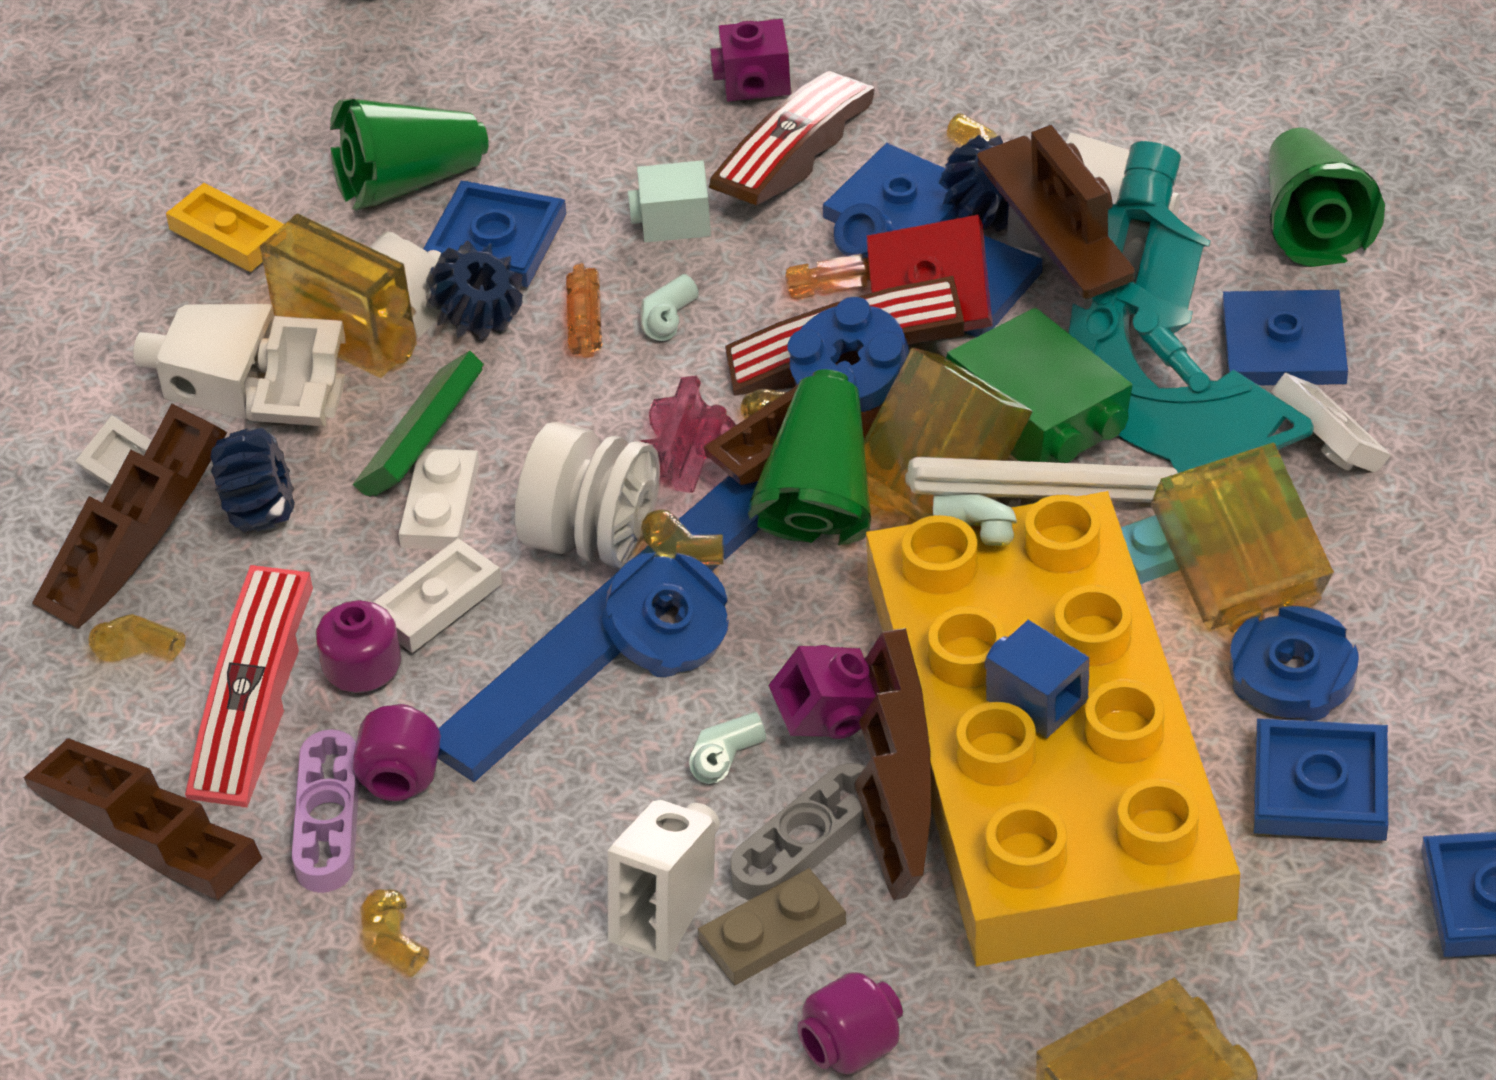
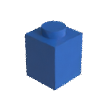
(1038, 676)

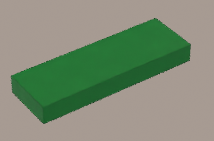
(419, 425)

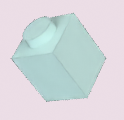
(671, 201)

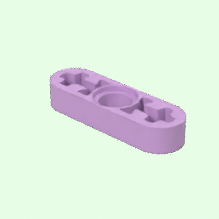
(316, 790)

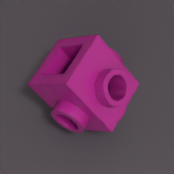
(752, 60)
(823, 691)

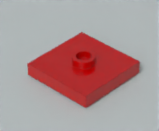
(934, 253)

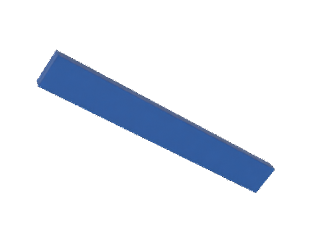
(570, 653)

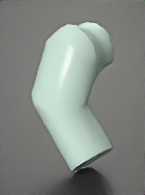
(660, 308)
(981, 511)
(718, 746)

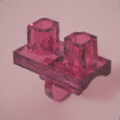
(682, 429)

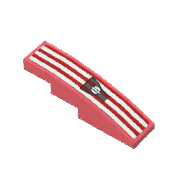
(248, 686)

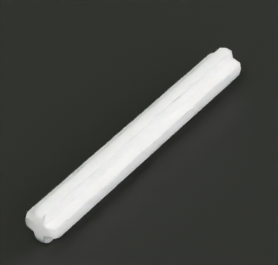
(1032, 479)

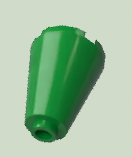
(400, 148)
(1320, 200)
(816, 466)

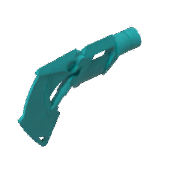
(1207, 416)

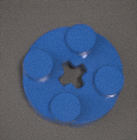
(846, 328)
(657, 644)
(1287, 691)

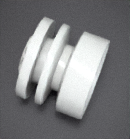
(586, 494)

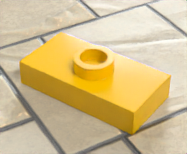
(222, 225)

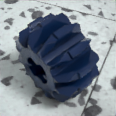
(970, 187)
(474, 290)
(252, 480)

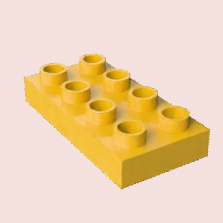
(1110, 815)

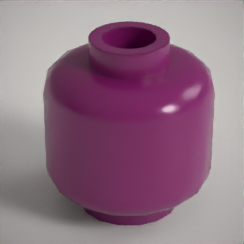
(358, 646)
(396, 752)
(850, 1023)

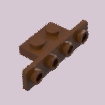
(1060, 207)

